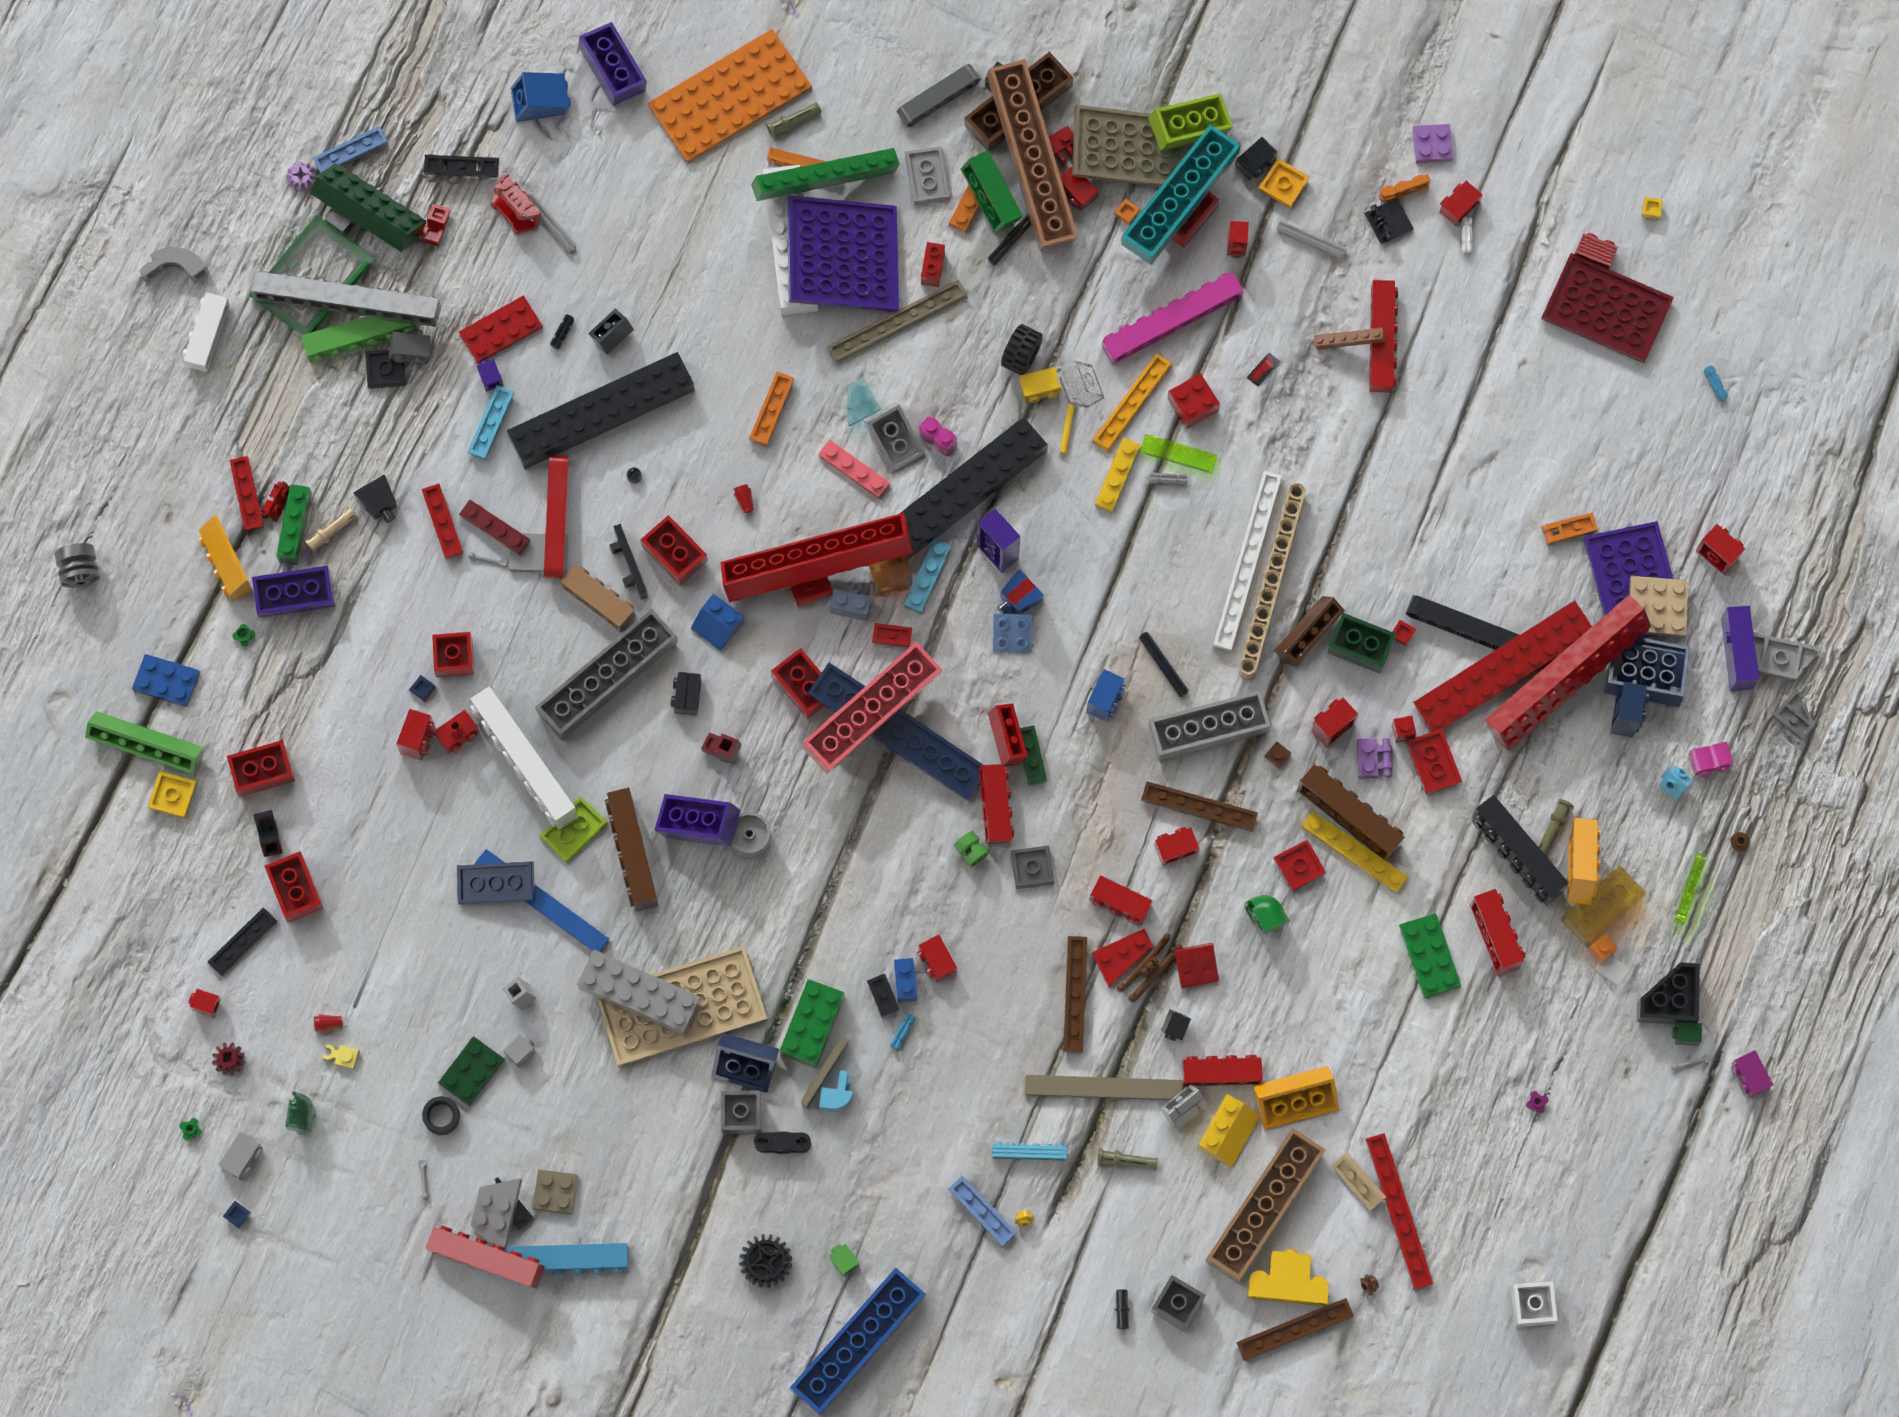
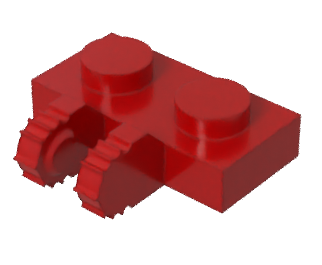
(1062, 141)

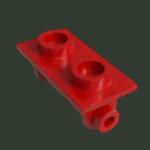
(274, 508)

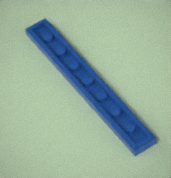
(558, 913)

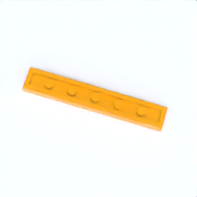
(1132, 402)

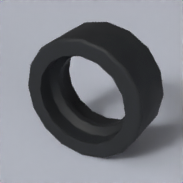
(437, 1101)

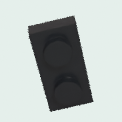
(883, 995)

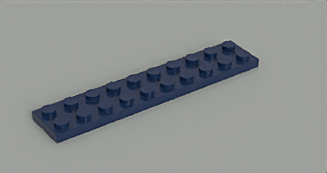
(905, 736)

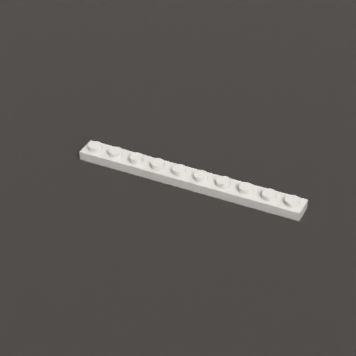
(1247, 561)

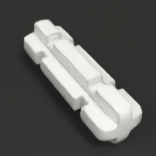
(1467, 246)

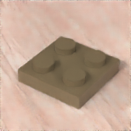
(555, 1191)

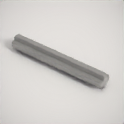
(553, 226)
(1311, 239)

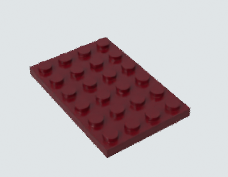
(1607, 308)

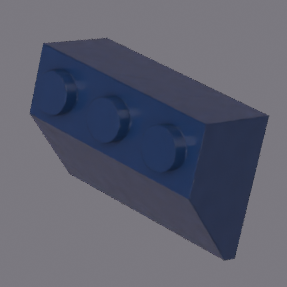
(745, 1062)

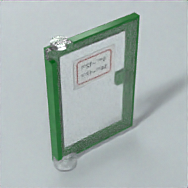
(318, 254)

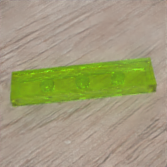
(1178, 453)

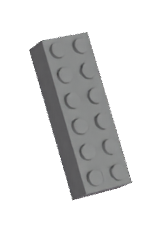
(1209, 725)
(639, 992)

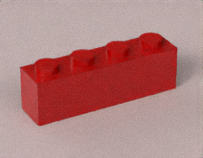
(995, 803)
(1222, 1071)

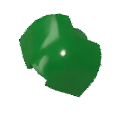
(1266, 913)

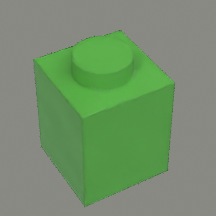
(843, 1259)

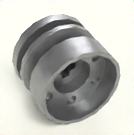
(77, 565)

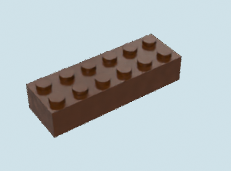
(1049, 82)
(1350, 812)
(631, 845)

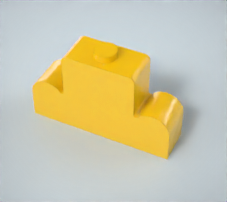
(1288, 1281)

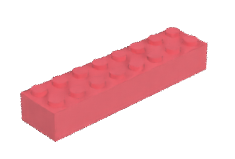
(871, 708)

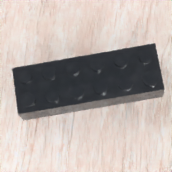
(1519, 850)

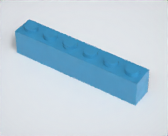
(578, 1257)

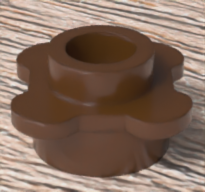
(1369, 1284)

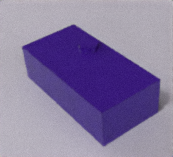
(612, 63)
(998, 540)
(293, 591)
(1739, 648)
(697, 820)

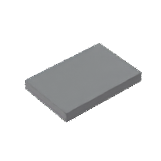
(927, 175)
(533, 556)

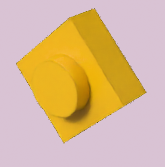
(1652, 207)

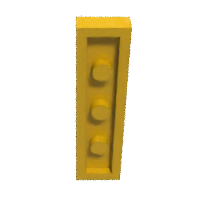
(1117, 475)

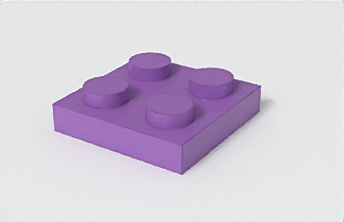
(1432, 143)

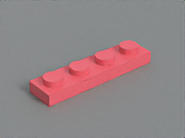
(854, 469)

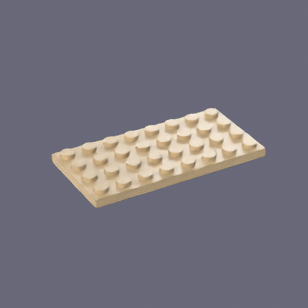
(727, 1004)

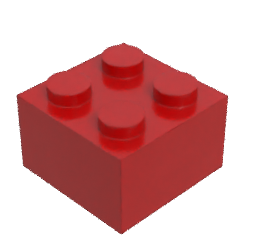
(1193, 401)
(1720, 549)
(453, 654)
(1334, 721)
(416, 734)

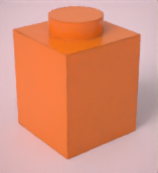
(1602, 949)

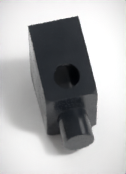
(377, 499)

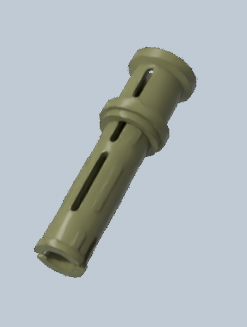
(783, 123)
(1558, 819)
(1116, 1159)

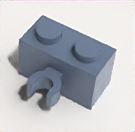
(850, 603)

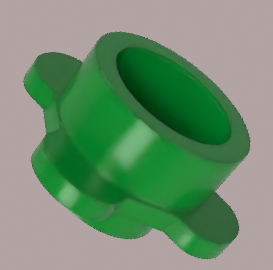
(243, 629)
(193, 1123)

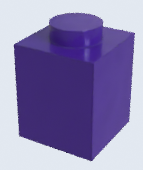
(489, 374)

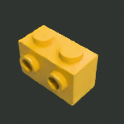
(1040, 385)

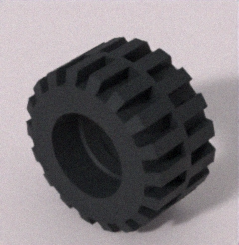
(1021, 349)

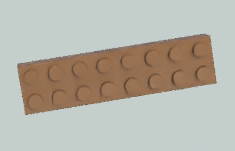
(1265, 1205)

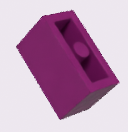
(1751, 1074)

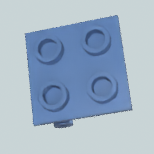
(1012, 632)

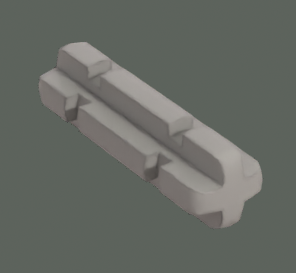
(1168, 478)

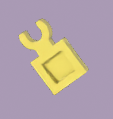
(344, 1056)

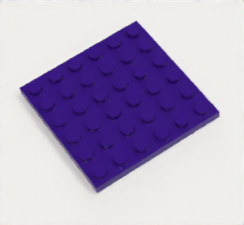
(842, 253)

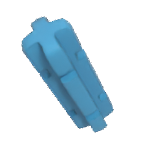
(1715, 383)
(902, 1031)

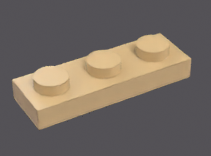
(1358, 1181)

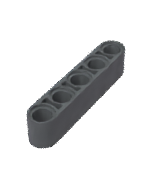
(938, 95)

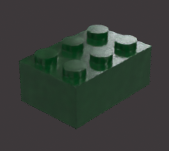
(1361, 643)

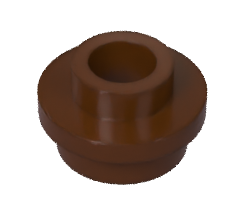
(1739, 847)

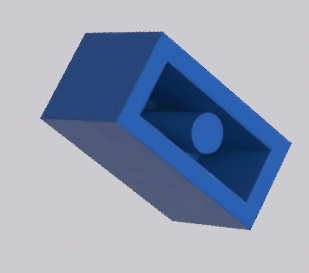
(905, 980)

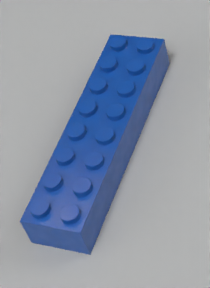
(857, 1342)

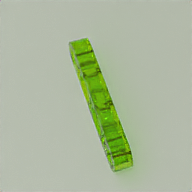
(1690, 888)

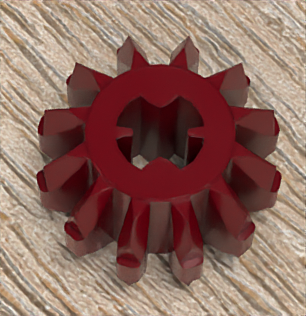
(236, 1057)

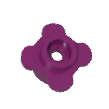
(1531, 1104)

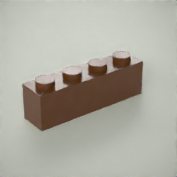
(1309, 630)

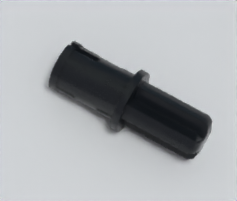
(1122, 1309)

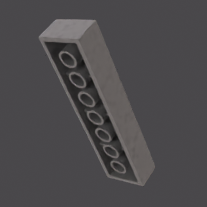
(606, 674)

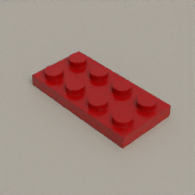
(500, 329)

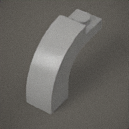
(174, 259)

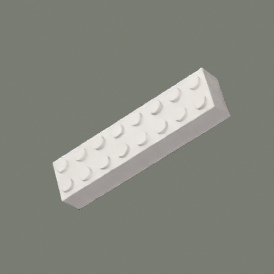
(779, 236)
(523, 757)

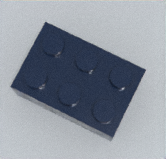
(1628, 709)

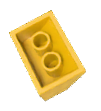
(1228, 1131)

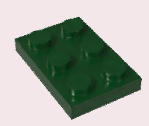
(471, 1071)

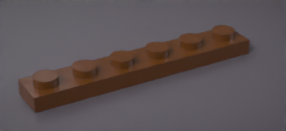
(1199, 806)
(1075, 994)
(1295, 1329)

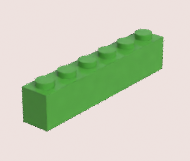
(351, 336)
(144, 742)

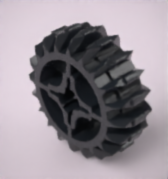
(773, 1258)

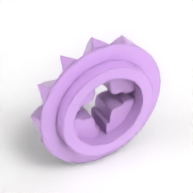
(306, 181)

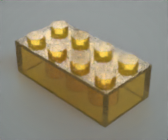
(1613, 899)

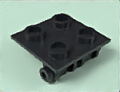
(1388, 221)

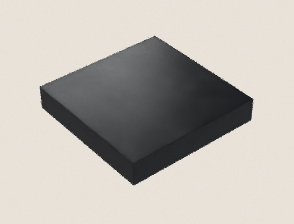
(382, 371)

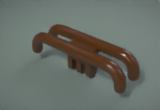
(1149, 969)

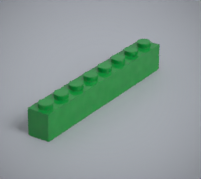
(825, 174)

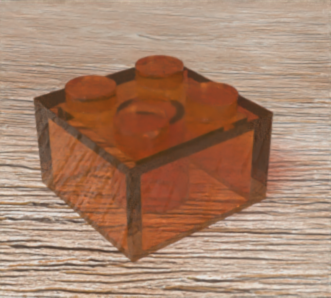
(890, 576)

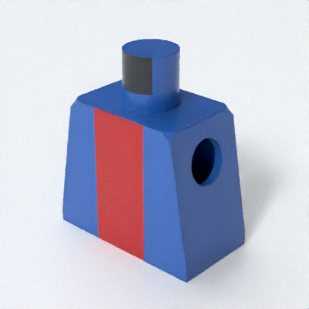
(1019, 595)

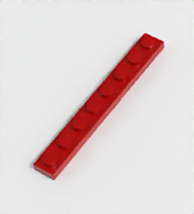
(1399, 1211)

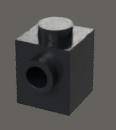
(1175, 1025)

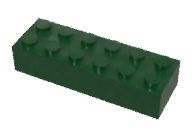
(368, 207)

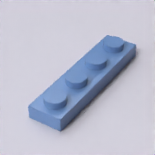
(351, 149)
(982, 1211)

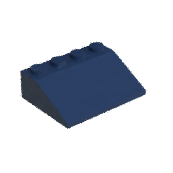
(1654, 665)

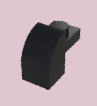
(268, 833)

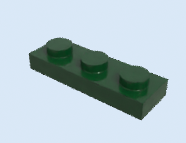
(1033, 763)

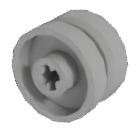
(758, 843)

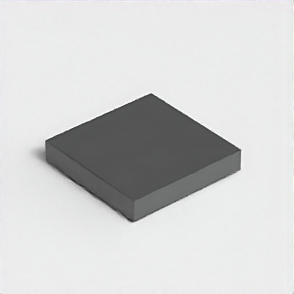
(1032, 867)

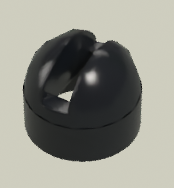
(636, 477)

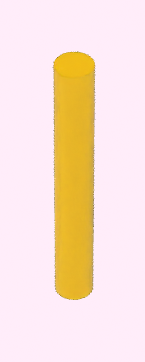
(1067, 429)

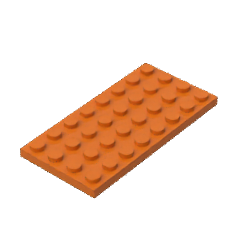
(729, 95)

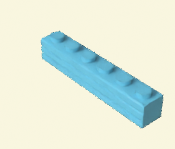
(1030, 1152)

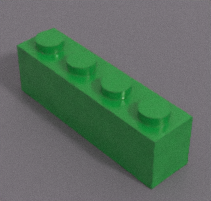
(294, 524)

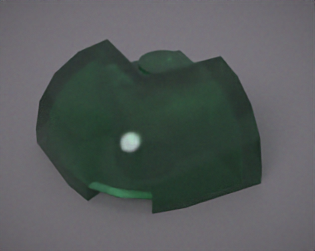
(300, 1114)

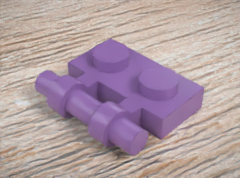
(1368, 761)

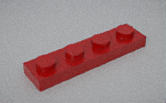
(246, 494)
(442, 521)

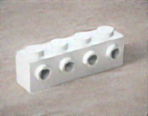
(206, 332)

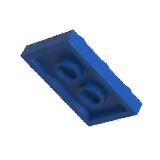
(165, 680)

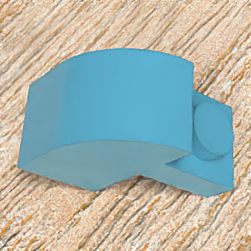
(837, 1099)

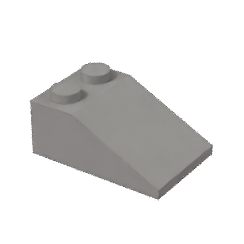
(894, 436)

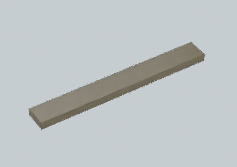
(897, 321)
(1102, 1087)

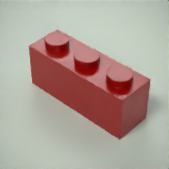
(1007, 734)
(1120, 900)

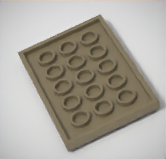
(1119, 147)

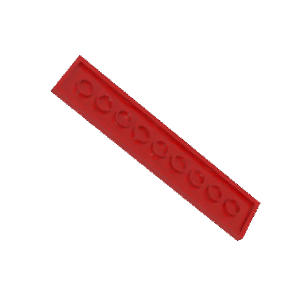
(1502, 667)

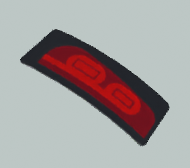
(1263, 369)

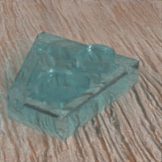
(860, 402)

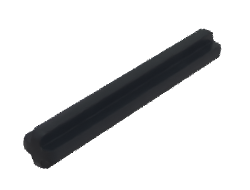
(1009, 240)
(1163, 664)

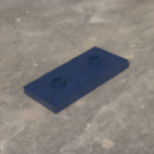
(495, 883)

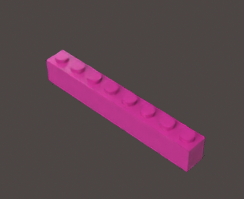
(1172, 317)

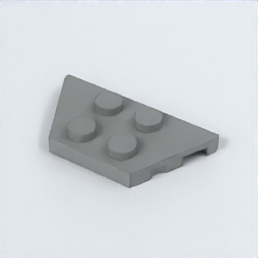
(1782, 657)
(496, 1211)

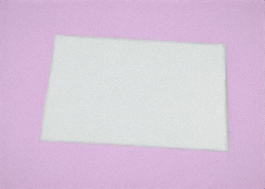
(1612, 969)

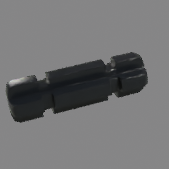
(562, 331)

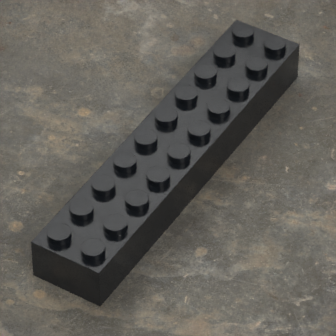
(601, 410)
(973, 483)

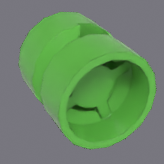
(971, 848)

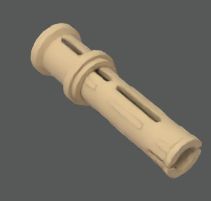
(322, 535)

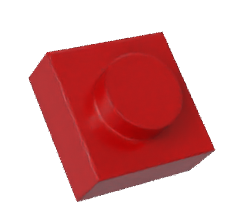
(1403, 632)

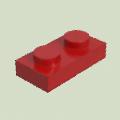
(892, 635)

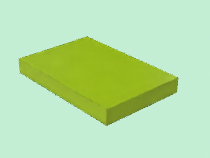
(577, 834)

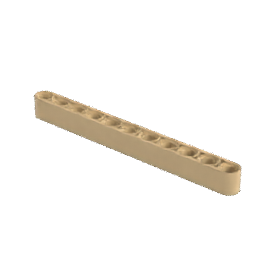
(1272, 572)

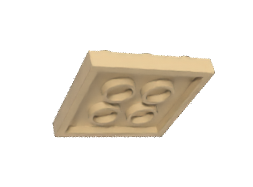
(1664, 603)

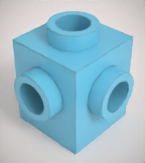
(1675, 782)

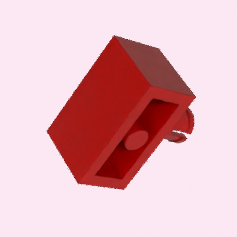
(456, 732)

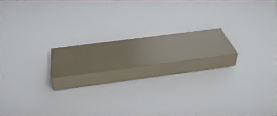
(824, 1072)

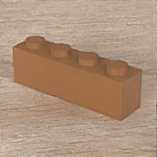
(597, 597)

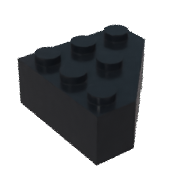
(1673, 997)

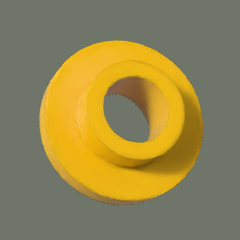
(1024, 1218)

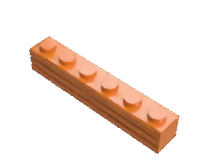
(785, 158)

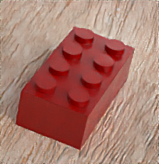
(1497, 932)

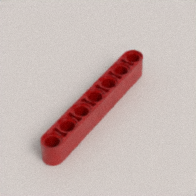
(555, 517)

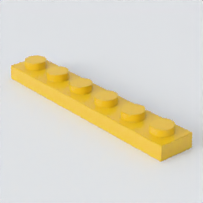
(1354, 851)

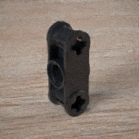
(782, 1142)

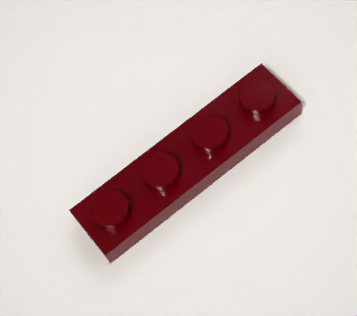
(494, 527)

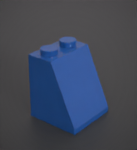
(539, 96)

